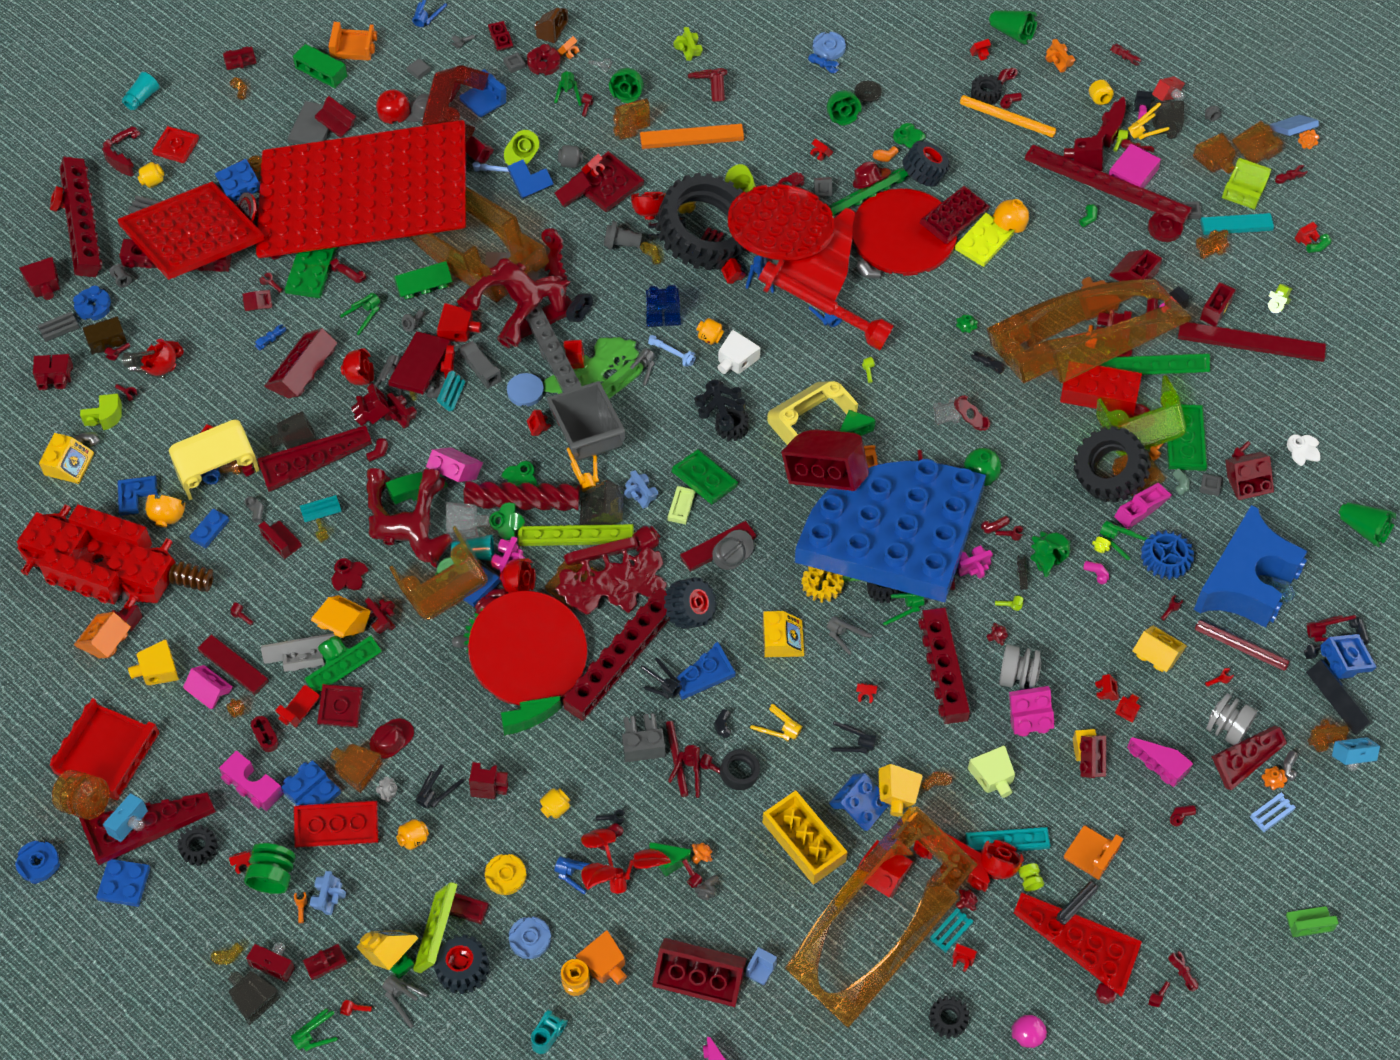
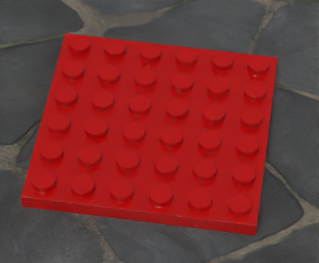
(190, 230)

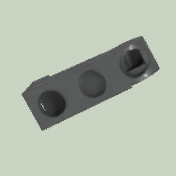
(480, 365)

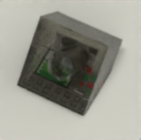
(602, 504)

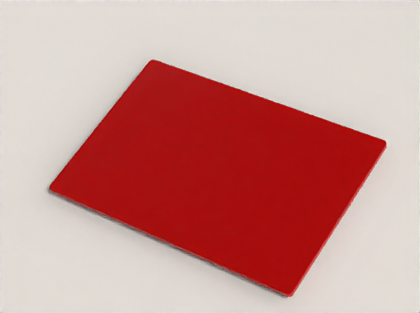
(362, 189)

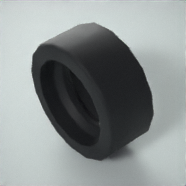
(744, 756)

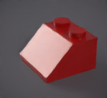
(889, 874)

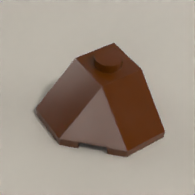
(551, 24)

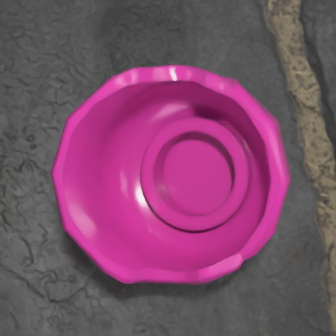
(1029, 1031)

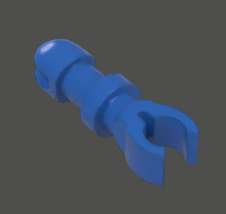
(813, 58)
(263, 341)

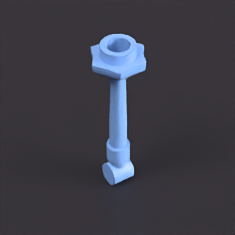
(484, 167)
(687, 358)

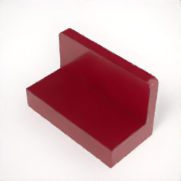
(335, 117)
(280, 538)

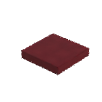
(340, 706)

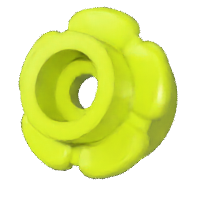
(1101, 545)

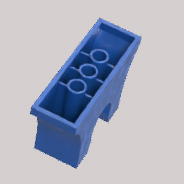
(1234, 580)

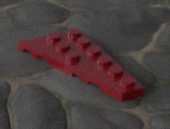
(159, 821)

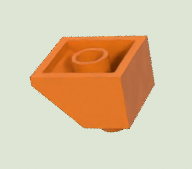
(103, 635)

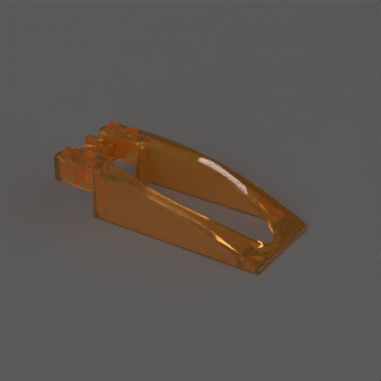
(468, 265)
(1081, 352)
(935, 902)

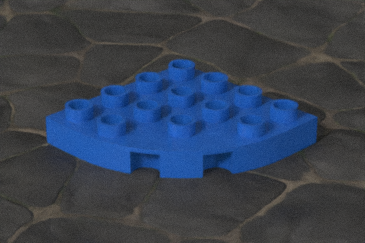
(896, 527)

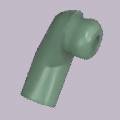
(1184, 482)

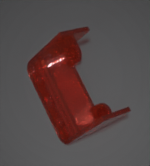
(437, 106)

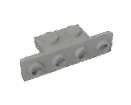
(296, 653)

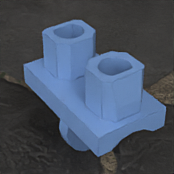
(638, 489)
(329, 894)

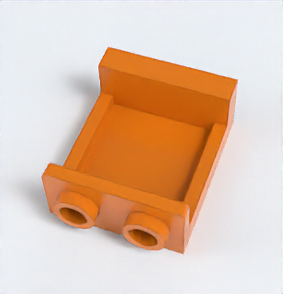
(352, 43)

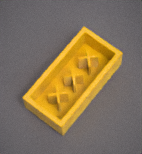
(804, 837)

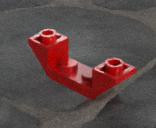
(977, 878)

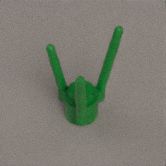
(567, 82)
(369, 302)
(1111, 530)
(912, 601)
(303, 1037)

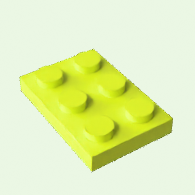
(983, 240)

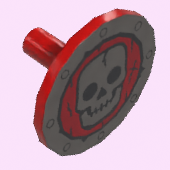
(248, 205)

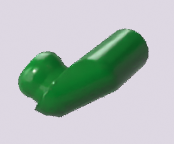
(1091, 215)
(1319, 247)

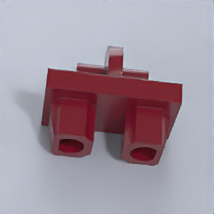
(239, 58)
(398, 411)
(383, 621)
(325, 962)

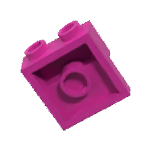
(1031, 710)

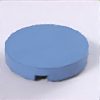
(829, 45)
(525, 389)
(529, 937)

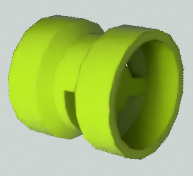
(1031, 877)

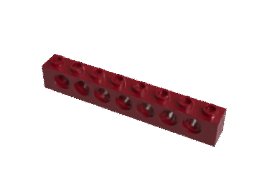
(80, 217)
(582, 706)

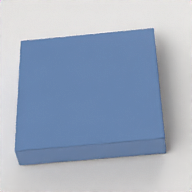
(1294, 125)

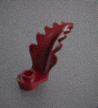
(554, 256)

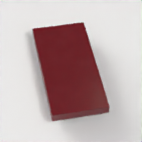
(954, 214)
(419, 363)

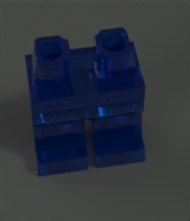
(662, 300)

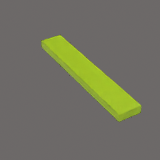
(573, 534)

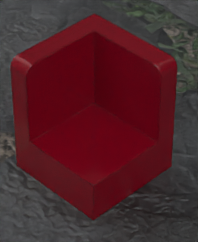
(477, 150)
(257, 300)
(130, 617)

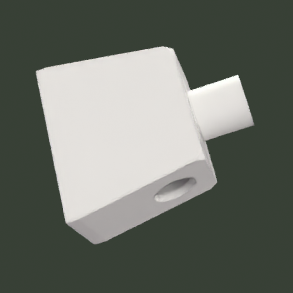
(737, 353)

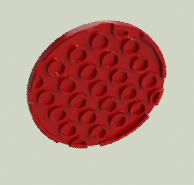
(781, 222)
(891, 234)
(527, 647)

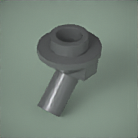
(409, 322)
(706, 890)

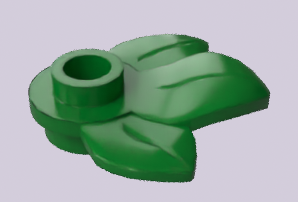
(908, 135)
(515, 476)
(509, 521)

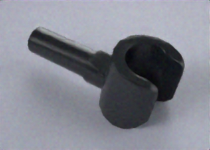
(1310, 651)
(619, 812)

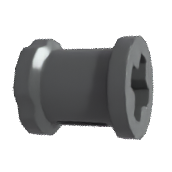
(120, 275)

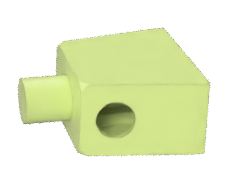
(993, 771)

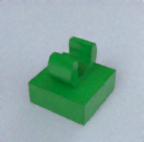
(402, 966)

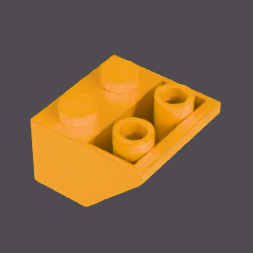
(341, 616)

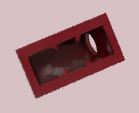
(1087, 152)
(41, 278)

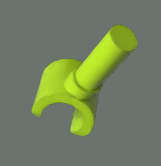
(1123, 134)
(866, 365)
(1016, 604)

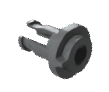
(619, 236)

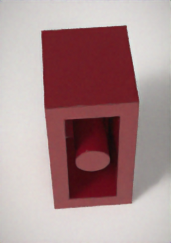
(1217, 304)

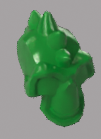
(1049, 551)

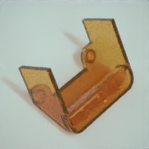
(447, 586)

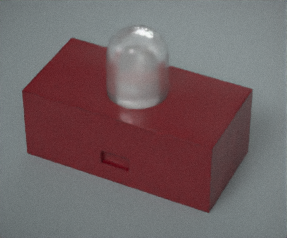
(271, 961)

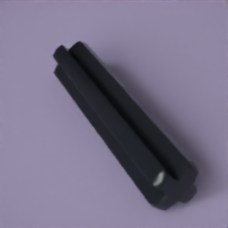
(1077, 903)

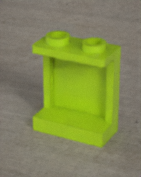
(1246, 183)

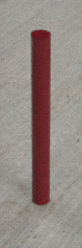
(675, 755)

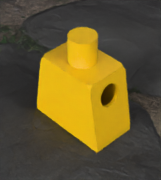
(155, 665)
(898, 787)

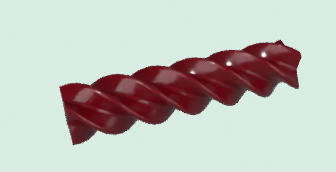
(525, 496)

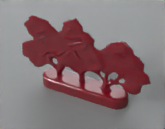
(617, 581)

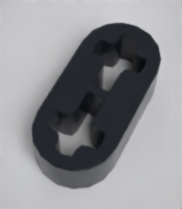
(577, 310)

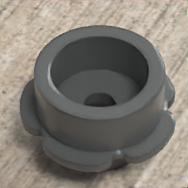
(1212, 113)

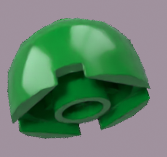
(626, 85)
(843, 107)
(984, 462)

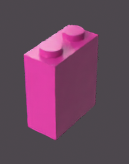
(1135, 166)
(454, 464)

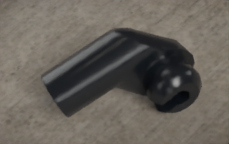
(1358, 624)
(720, 724)

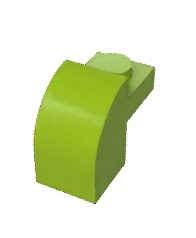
(107, 414)

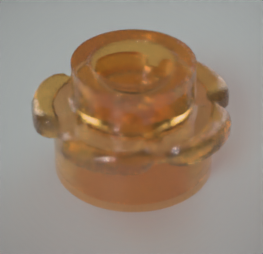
(235, 708)

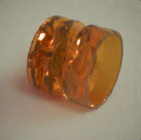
(80, 794)

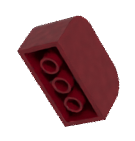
(826, 460)

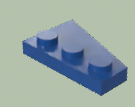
(706, 672)

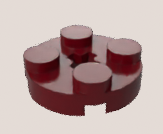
(540, 53)

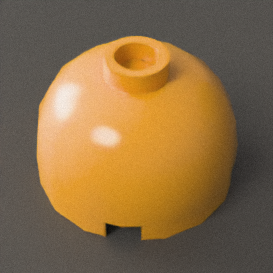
(1011, 215)
(164, 510)

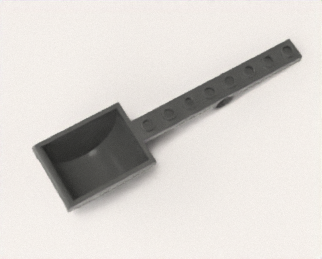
(580, 411)

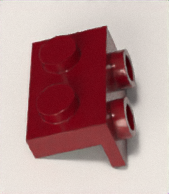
(1093, 756)

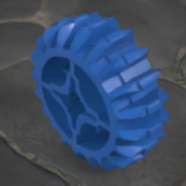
(1173, 563)

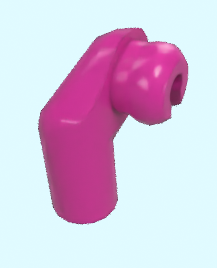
(1099, 569)

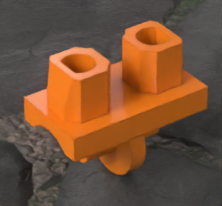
(1058, 55)

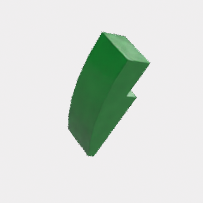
(405, 487)
(530, 714)

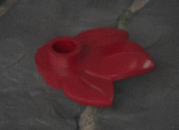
(349, 577)

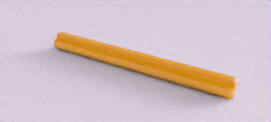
(1008, 116)

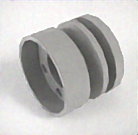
(1019, 667)
(1231, 719)

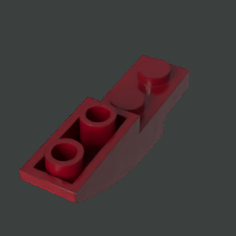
(1112, 122)

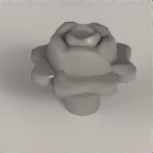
(387, 788)

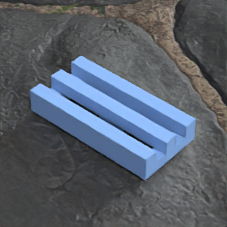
(1284, 802)

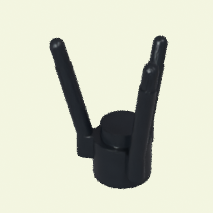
(670, 687)
(865, 740)
(426, 796)

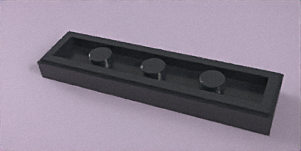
(1339, 697)

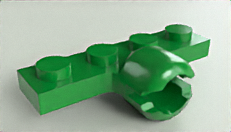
(340, 660)

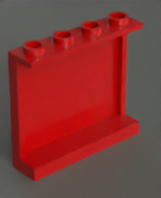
(105, 747)

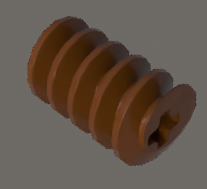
(191, 577)

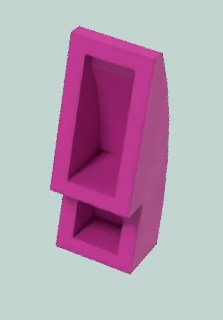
(1142, 505)

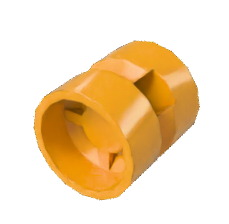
(575, 977)

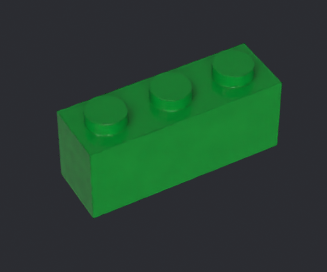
(320, 65)
(423, 280)

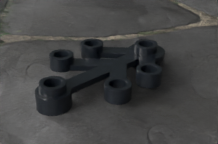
(715, 388)

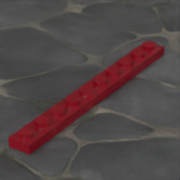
(1108, 184)

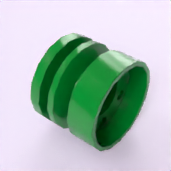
(269, 868)

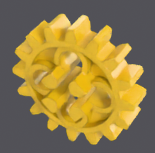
(812, 585)

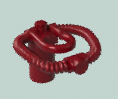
(716, 79)

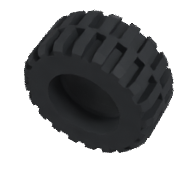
(1099, 445)

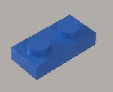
(209, 528)

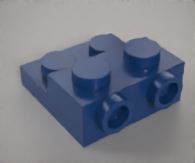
(238, 180)
(1347, 655)
(310, 786)

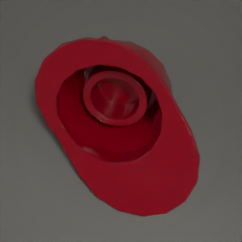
(868, 174)
(391, 737)

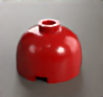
(393, 106)
(647, 204)
(160, 362)
(357, 367)
(518, 575)
(1000, 860)

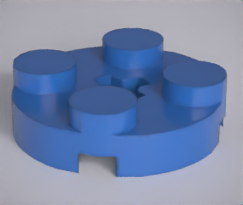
(90, 295)
(45, 869)

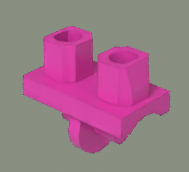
(510, 552)
(976, 564)

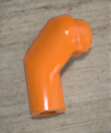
(885, 156)

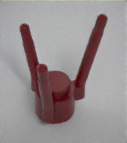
(1317, 629)
(691, 758)

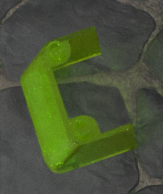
(1151, 427)

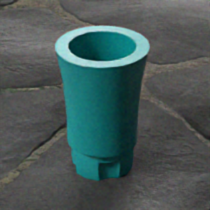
(140, 91)
(481, 546)

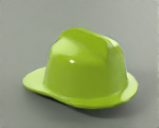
(522, 146)
(741, 177)

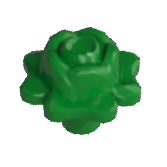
(966, 323)

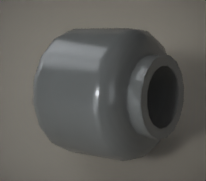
(570, 156)

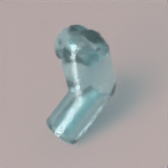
(1286, 589)

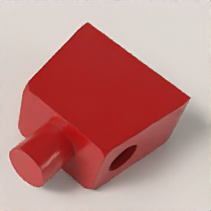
(456, 324)

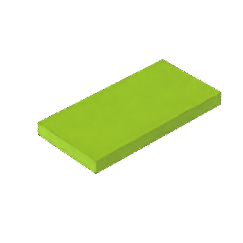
(435, 928)

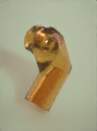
(241, 86)
(936, 778)

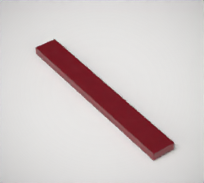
(1252, 341)

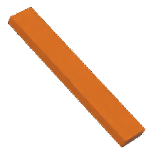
(691, 136)

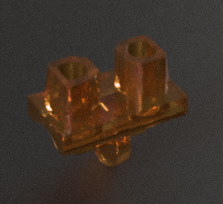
(1214, 244)
(1326, 734)

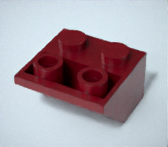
(1137, 266)
(1250, 475)

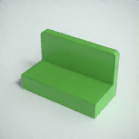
(1311, 921)

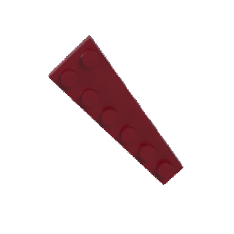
(303, 459)

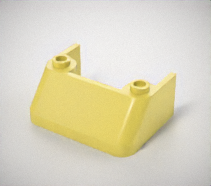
(787, 413)
(210, 451)

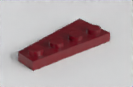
(1245, 757)

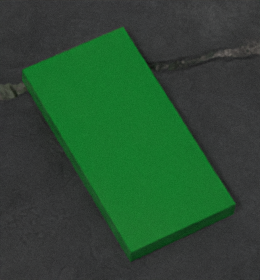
(1190, 449)

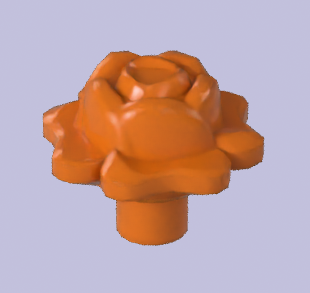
(1308, 139)
(1274, 778)
(701, 852)

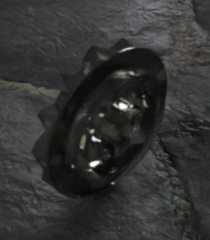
(868, 86)

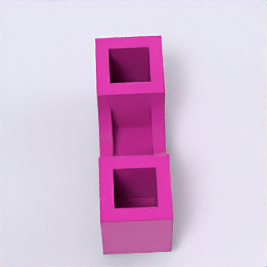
(261, 792)

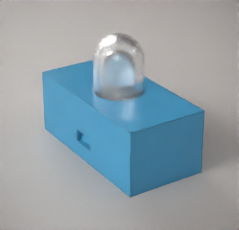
(1355, 751)
(126, 817)

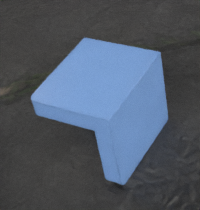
(761, 966)

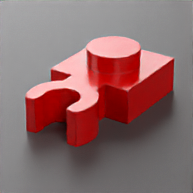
(448, 364)

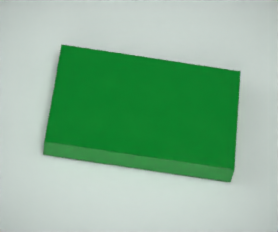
(704, 476)

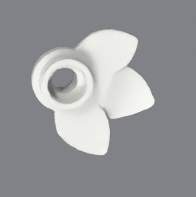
(1303, 448)

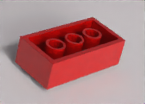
(1114, 386)

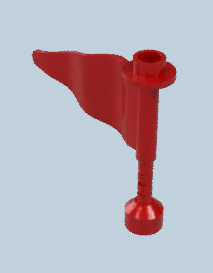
(821, 279)

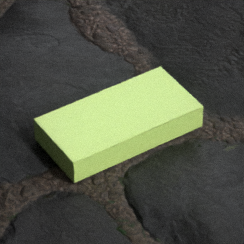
(681, 505)

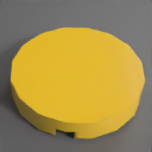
(505, 874)

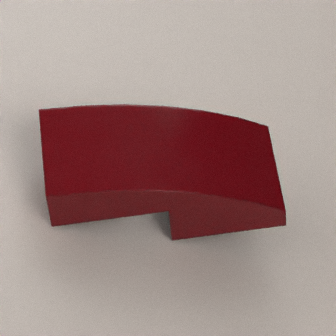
(500, 36)
(119, 161)

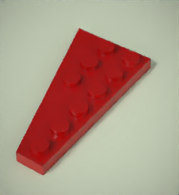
(1093, 946)

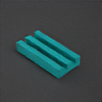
(452, 393)
(320, 508)
(962, 918)

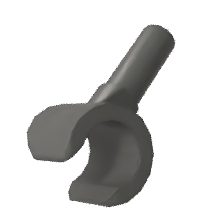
(460, 41)

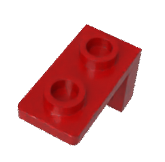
(298, 707)

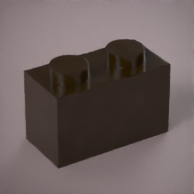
(104, 335)

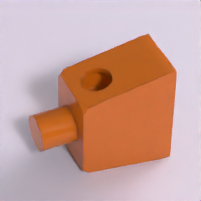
(604, 959)

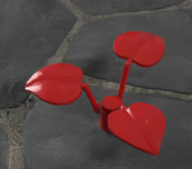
(598, 873)

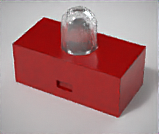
(1169, 89)

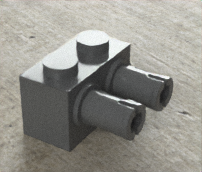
(642, 744)

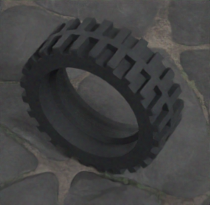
(683, 243)

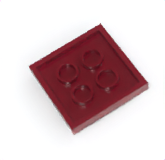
(611, 184)

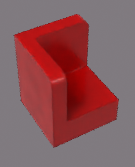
(574, 353)

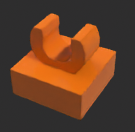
(568, 47)

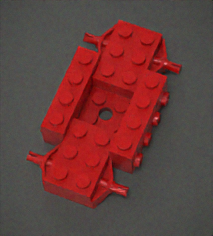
(69, 548)

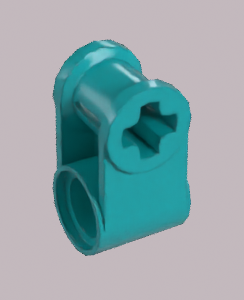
(549, 1028)

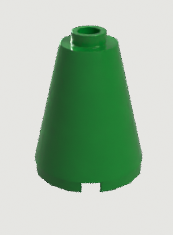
(1015, 24)
(1368, 521)

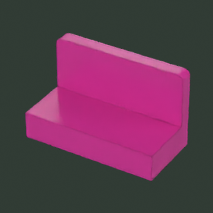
(206, 686)

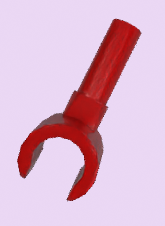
(1222, 678)
(347, 1007)

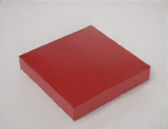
(175, 144)

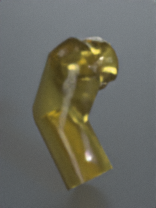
(651, 250)
(226, 957)

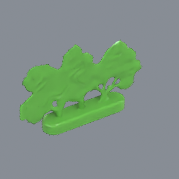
(605, 352)

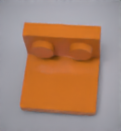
(1092, 851)

